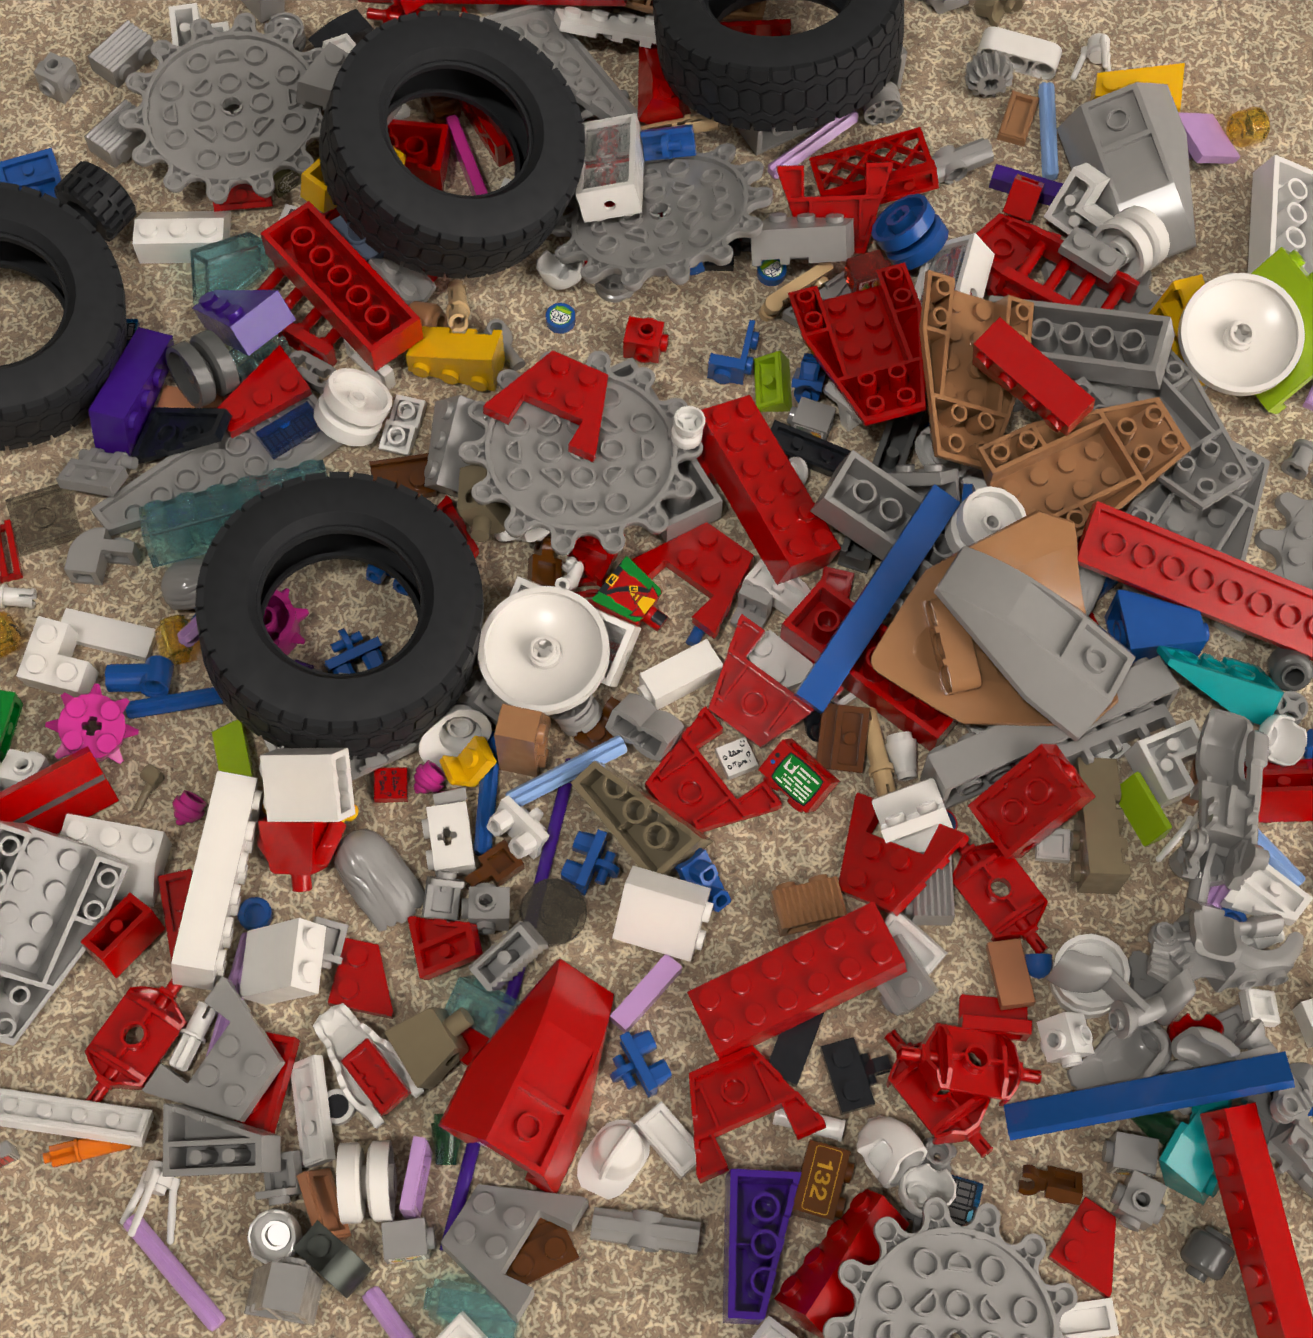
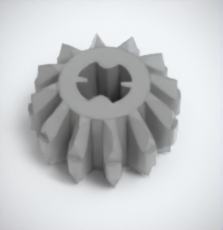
(989, 73)

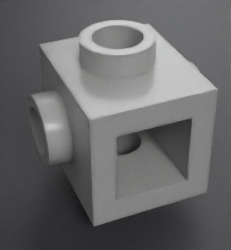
(57, 77)
(487, 908)
(1142, 1191)

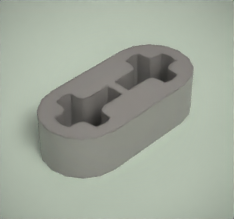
(315, 367)

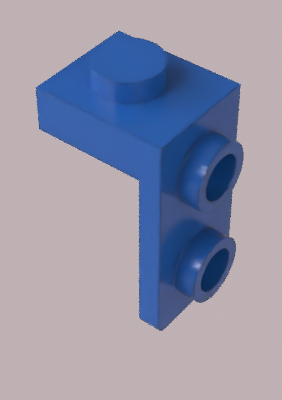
(730, 369)

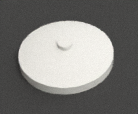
(1241, 334)
(544, 650)

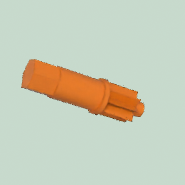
(79, 1150)

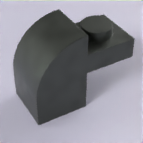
(332, 1259)

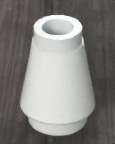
(903, 754)

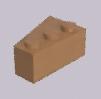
(522, 740)

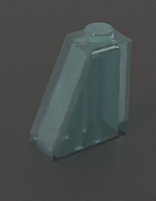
(227, 264)
(452, 1297)

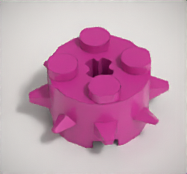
(283, 621)
(88, 708)

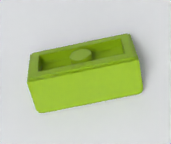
(773, 383)
(232, 749)
(1143, 810)

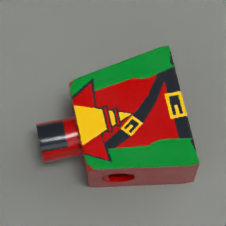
(630, 596)

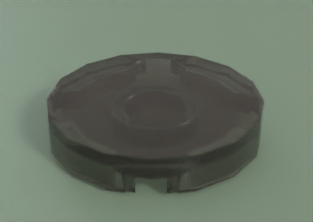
(554, 910)

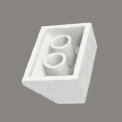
(171, 235)
(139, 847)

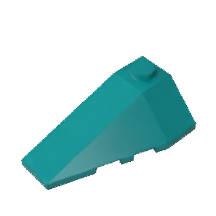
(1230, 682)
(1187, 1158)

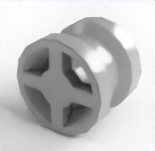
(1293, 703)

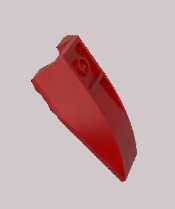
(868, 344)
(536, 1077)

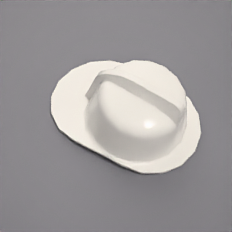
(453, 733)
(612, 1159)

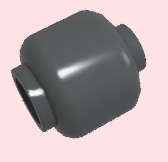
(1289, 669)
(1207, 1254)

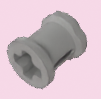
(1299, 460)

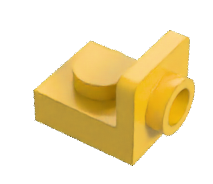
(470, 764)

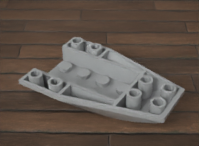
(1142, 149)
(1214, 463)
(1222, 526)
(1036, 640)
(48, 903)

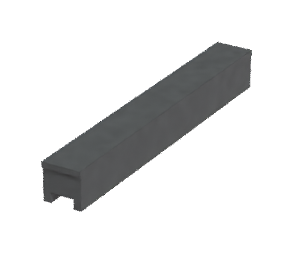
(892, 451)

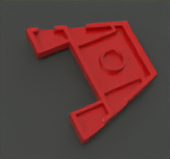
(857, 206)
(1008, 241)
(563, 389)
(706, 562)
(750, 697)
(695, 791)
(889, 871)
(736, 1093)

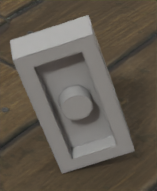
(1092, 254)

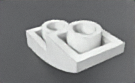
(403, 426)

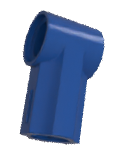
(150, 678)

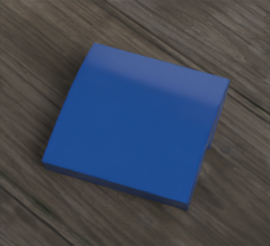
(32, 170)

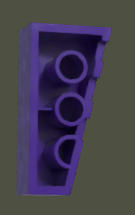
(130, 392)
(754, 1236)

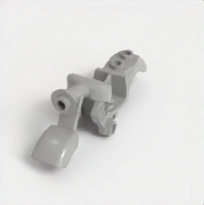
(1227, 836)
(1166, 978)
(1281, 1112)

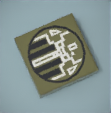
(285, 181)

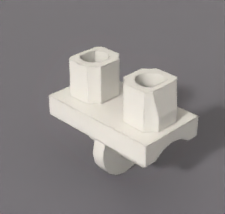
(521, 825)

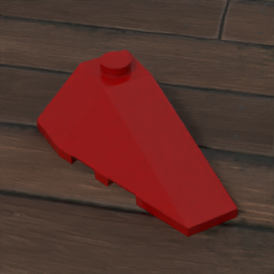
(655, 97)

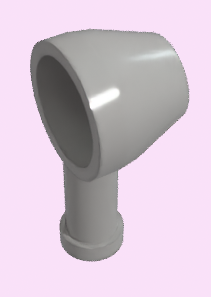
(512, 357)

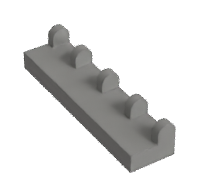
(1118, 734)

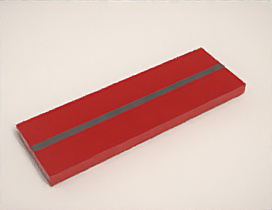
(66, 787)

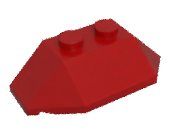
(1287, 792)

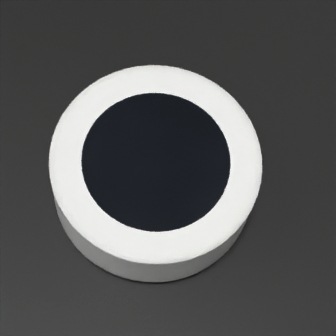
(340, 1108)

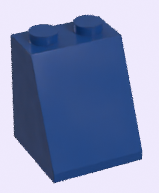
(1147, 622)

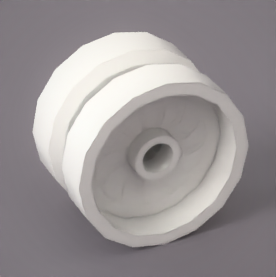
(1138, 236)
(352, 407)
(982, 515)
(1094, 1003)
(370, 1181)

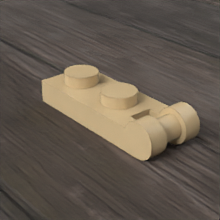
(815, 276)

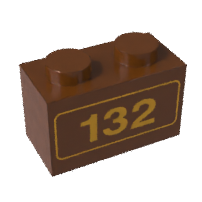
(821, 1183)

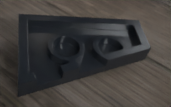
(179, 430)

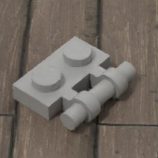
(97, 472)

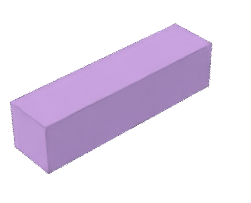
(646, 993)

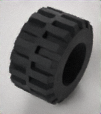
(97, 198)

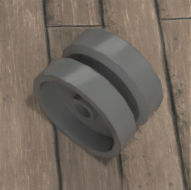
(202, 368)

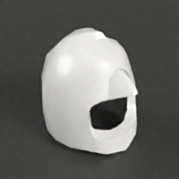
(889, 1149)

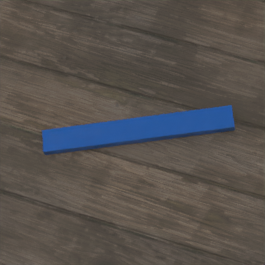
(877, 599)
(1149, 1095)

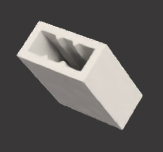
(307, 784)
(663, 913)
(282, 961)

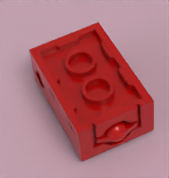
(1031, 801)

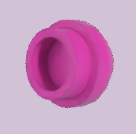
(428, 778)
(188, 808)

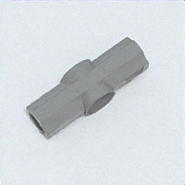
(955, 162)
(645, 1230)

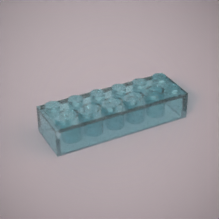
(190, 521)

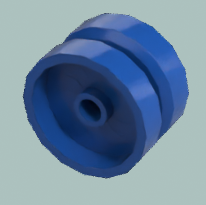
(910, 231)

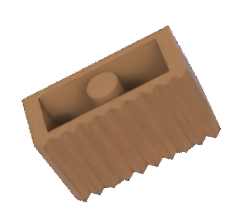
(807, 905)

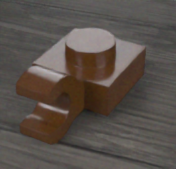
(542, 566)
(599, 733)
(496, 865)
(1057, 1183)

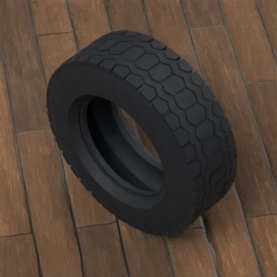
(483, 68)
(777, 77)
(75, 263)
(323, 522)

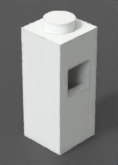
(680, 675)

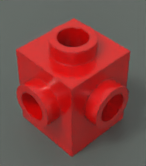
(644, 339)

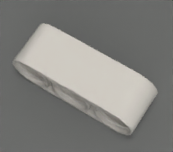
(1027, 53)

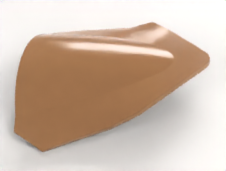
(939, 660)

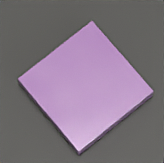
(1207, 139)
(416, 1178)

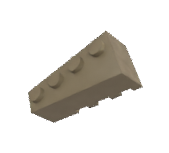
(640, 823)

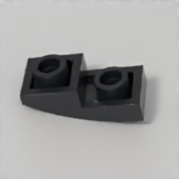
(351, 23)

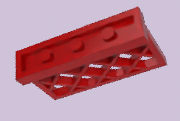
(900, 183)

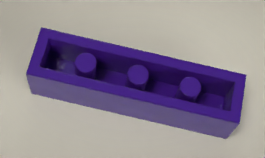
(1004, 176)

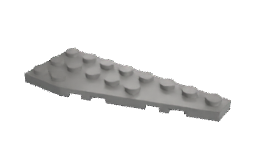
(206, 466)

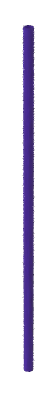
(513, 989)

